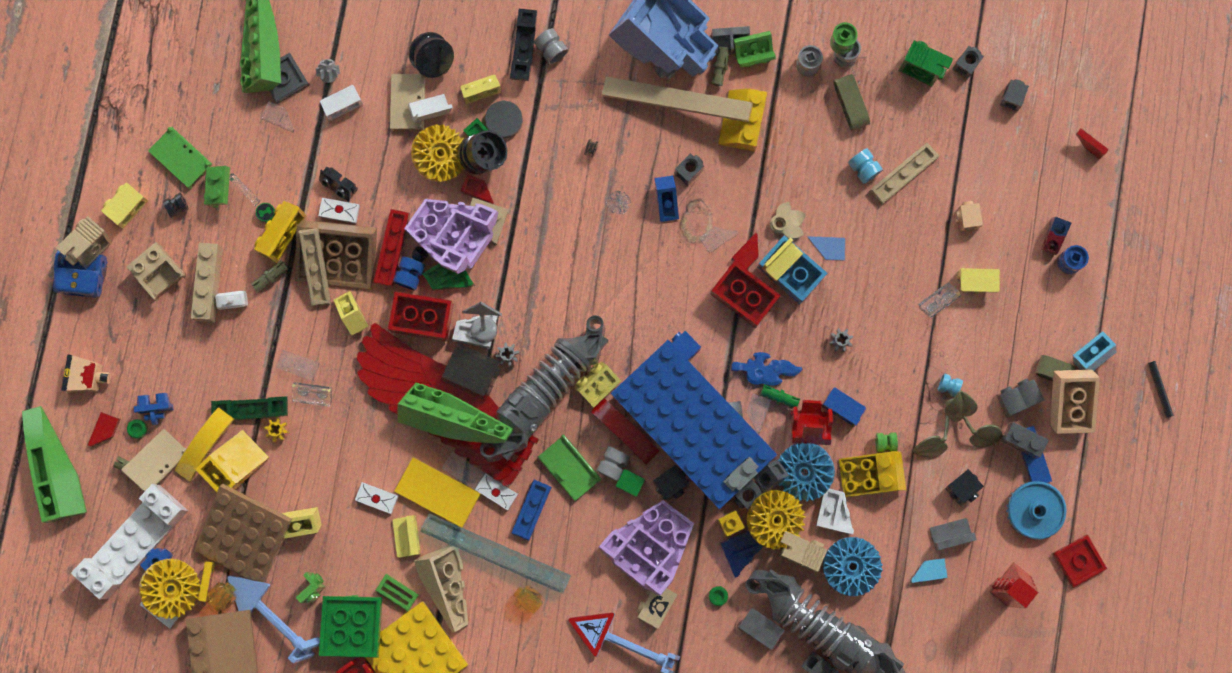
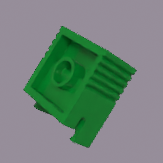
(925, 63)

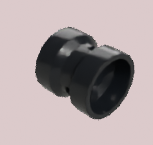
(175, 205)

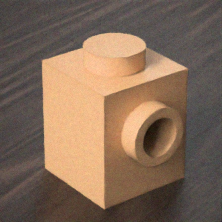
(969, 216)

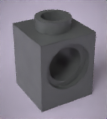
(963, 67)
(1014, 94)
(683, 174)
(771, 476)
(753, 488)

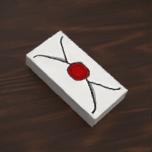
(339, 210)
(496, 491)
(376, 498)

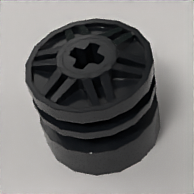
(482, 152)

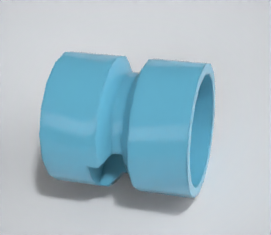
(865, 166)

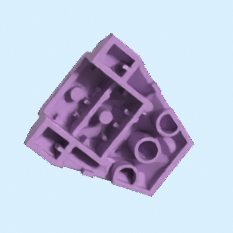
(452, 232)
(650, 546)

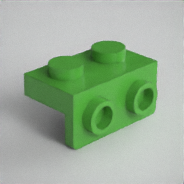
(754, 49)
(217, 186)
(311, 593)

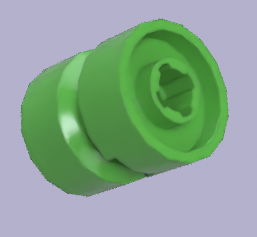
(843, 38)

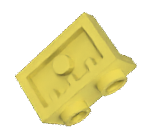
(480, 89)
(597, 383)

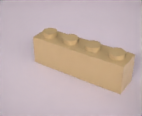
(206, 282)

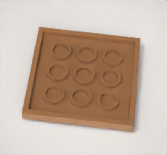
(242, 534)

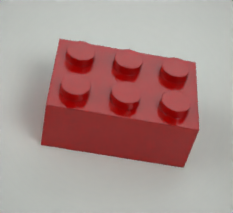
(745, 294)
(420, 316)

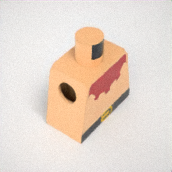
(83, 375)

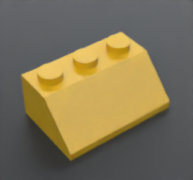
(739, 133)
(279, 231)

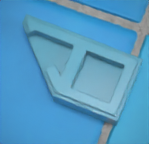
(930, 570)

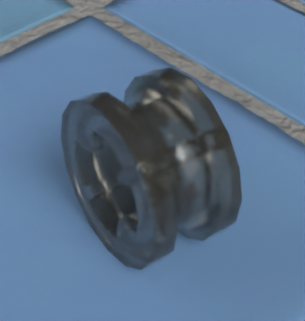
(591, 148)

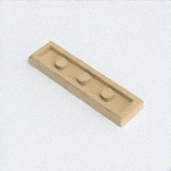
(904, 173)
(314, 266)

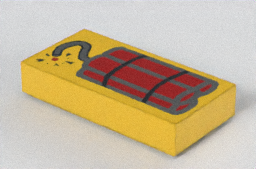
(206, 581)

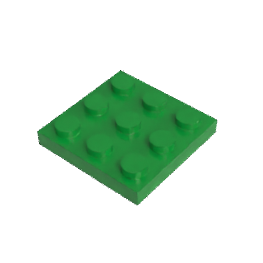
(350, 626)

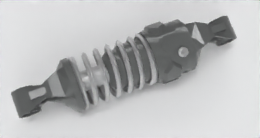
(531, 401)
(841, 642)

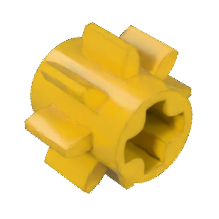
(271, 429)

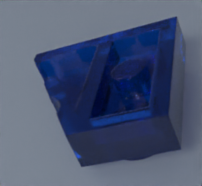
(740, 551)

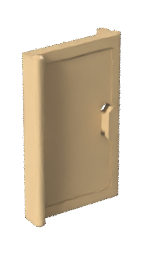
(405, 90)
(149, 464)

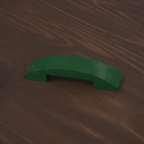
(253, 408)

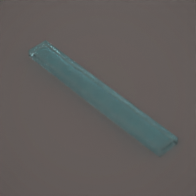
(495, 553)

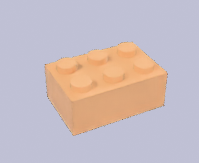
(1074, 401)

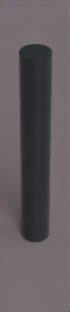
(1160, 389)

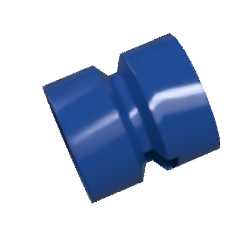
(1073, 259)
(409, 273)

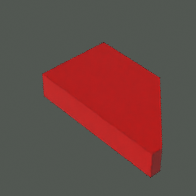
(1091, 144)
(104, 429)

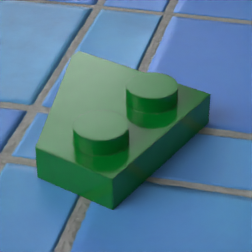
(442, 278)

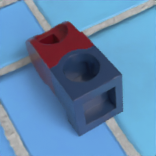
(1055, 235)

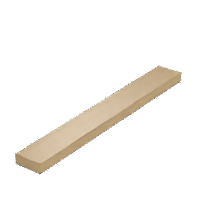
(677, 99)

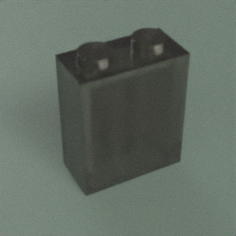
(471, 371)

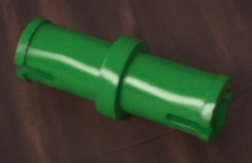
(780, 396)

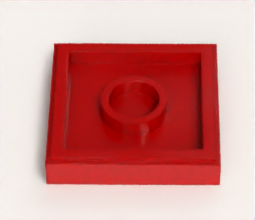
(1080, 560)

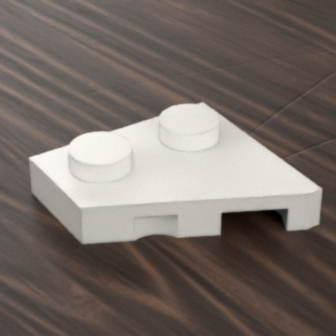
(463, 332)
(834, 512)

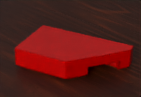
(476, 188)
(747, 253)

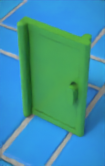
(183, 162)
(570, 467)

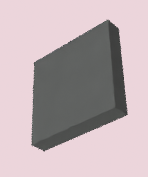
(291, 79)

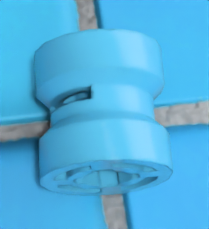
(951, 386)

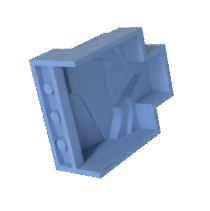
(666, 34)

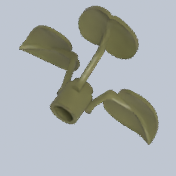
(956, 410)

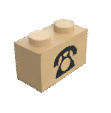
(656, 607)

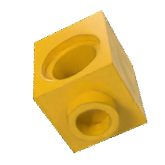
(731, 523)

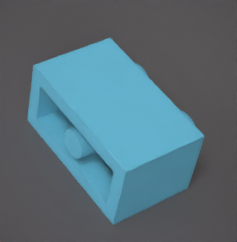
(1095, 352)

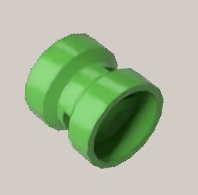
(886, 442)

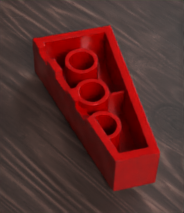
(1015, 587)

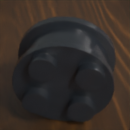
(431, 54)

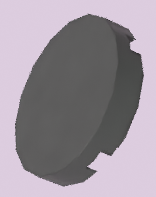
(504, 118)

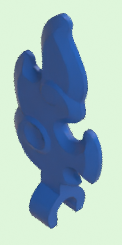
(769, 375)

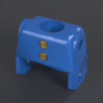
(76, 279)

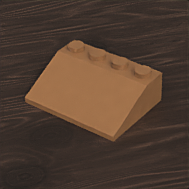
(346, 253)
(222, 643)

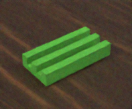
(399, 603)

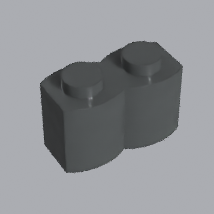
(1020, 398)

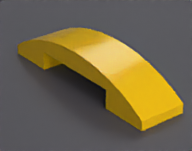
(203, 443)

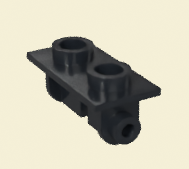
(330, 179)

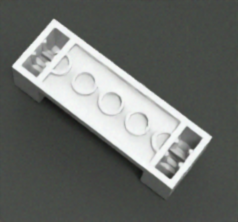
(130, 543)

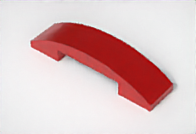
(625, 431)

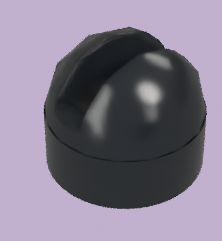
(419, 254)

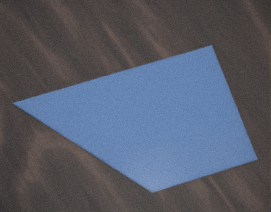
(830, 247)

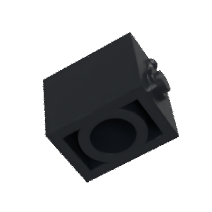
(671, 483)
(964, 488)

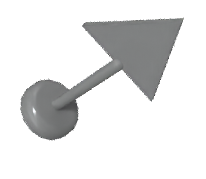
(483, 328)

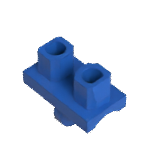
(144, 406)

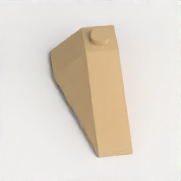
(442, 579)

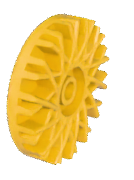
(425, 154)
(762, 514)
(180, 597)

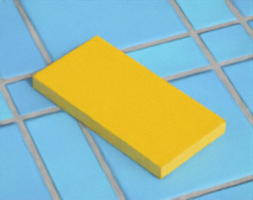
(437, 492)

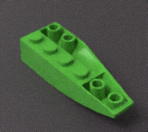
(259, 48)
(449, 416)
(51, 471)

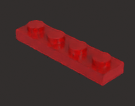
(391, 247)

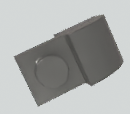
(817, 664)

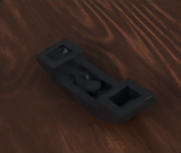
(524, 45)

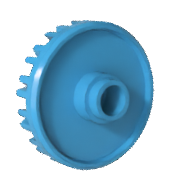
(819, 467)
(1022, 506)
(850, 581)

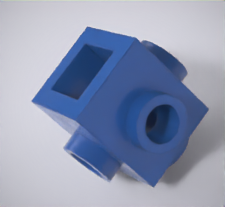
(154, 556)

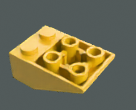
(232, 462)
(872, 474)

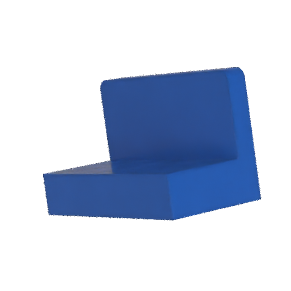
(844, 407)

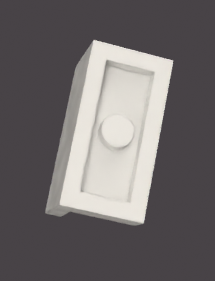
(341, 103)
(429, 108)

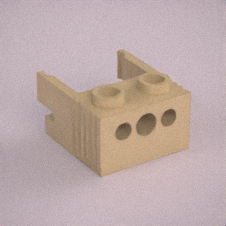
(84, 243)
(155, 270)
(802, 552)

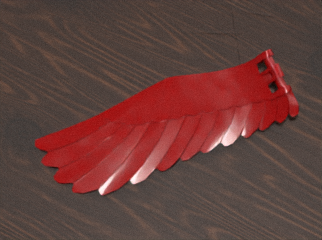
(393, 369)

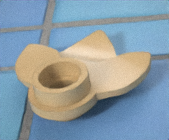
(790, 220)

